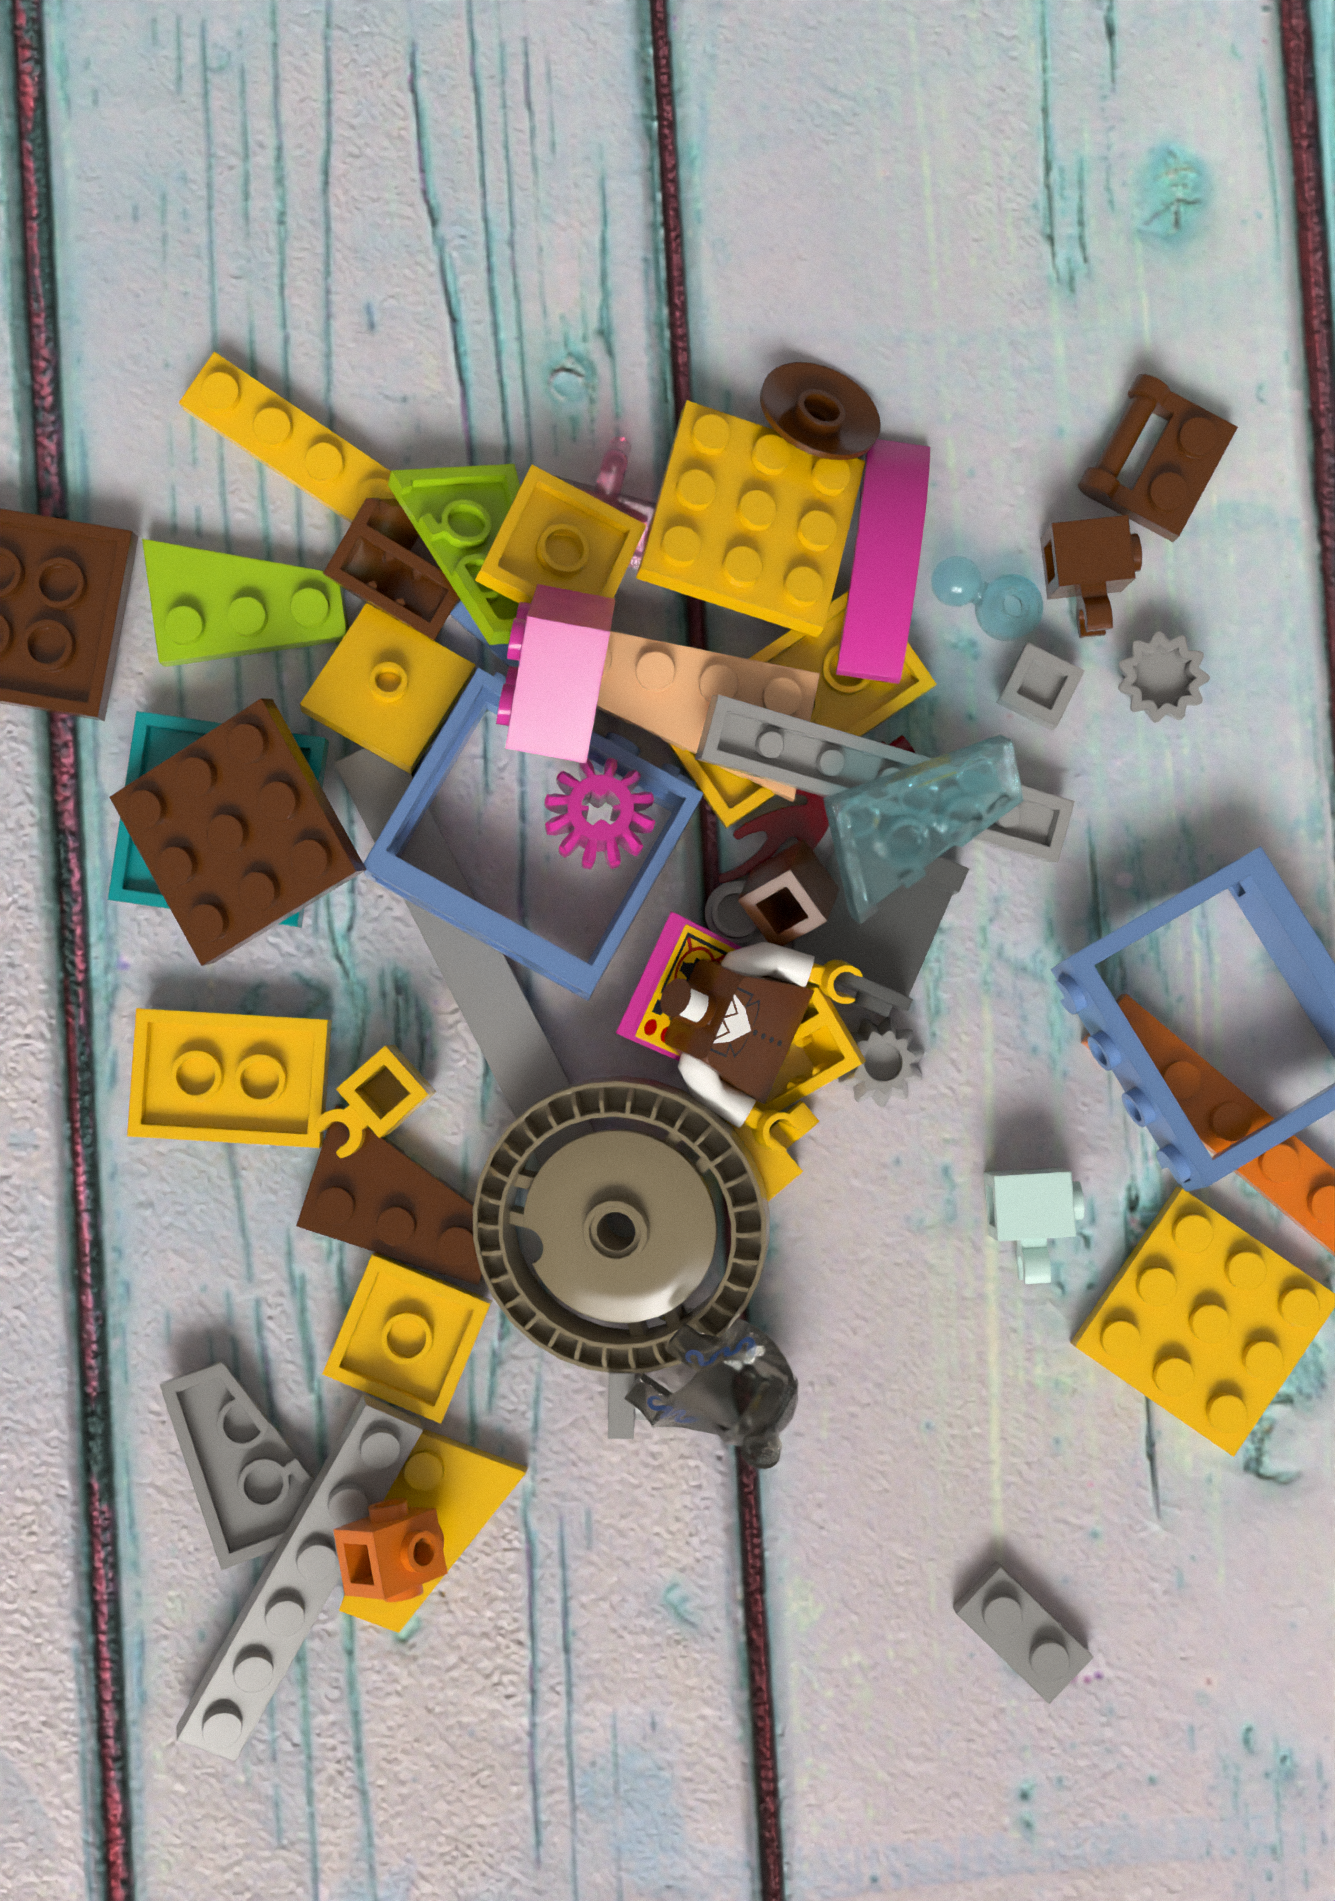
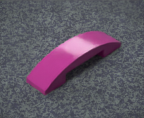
(885, 561)

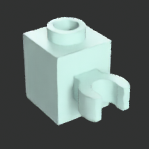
(1030, 1209)

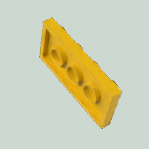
(839, 703)

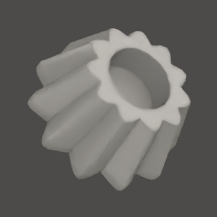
(1162, 677)
(888, 1063)

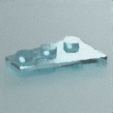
(912, 816)

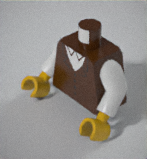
(738, 1025)

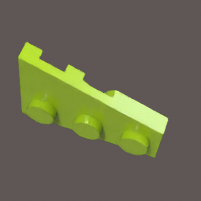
(458, 520)
(236, 605)

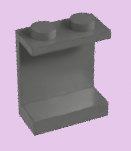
(890, 942)

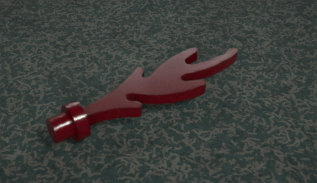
(797, 821)

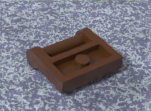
(1176, 466)

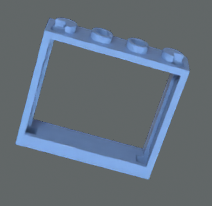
(387, 869)
(1117, 1047)

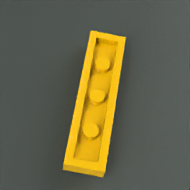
(284, 438)

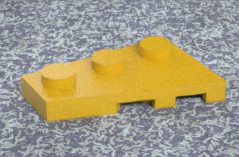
(464, 1489)

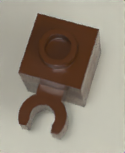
(1088, 562)

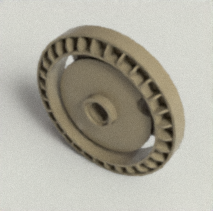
(591, 1265)

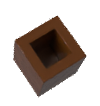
(789, 894)

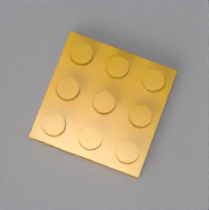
(750, 521)
(1205, 1320)

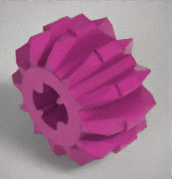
(598, 791)

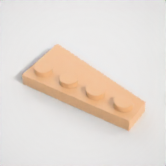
(671, 687)

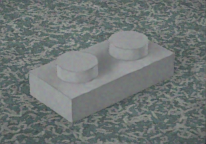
(1022, 1632)

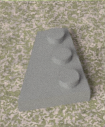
(237, 1463)

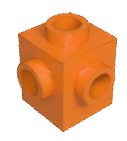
(391, 1551)

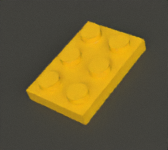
(228, 1077)

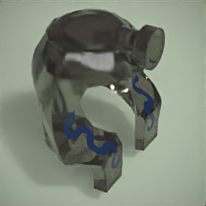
(739, 1390)

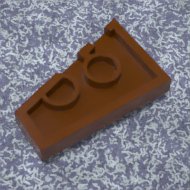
(390, 1206)

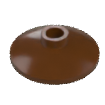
(820, 411)

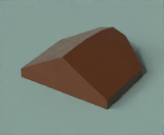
(392, 568)

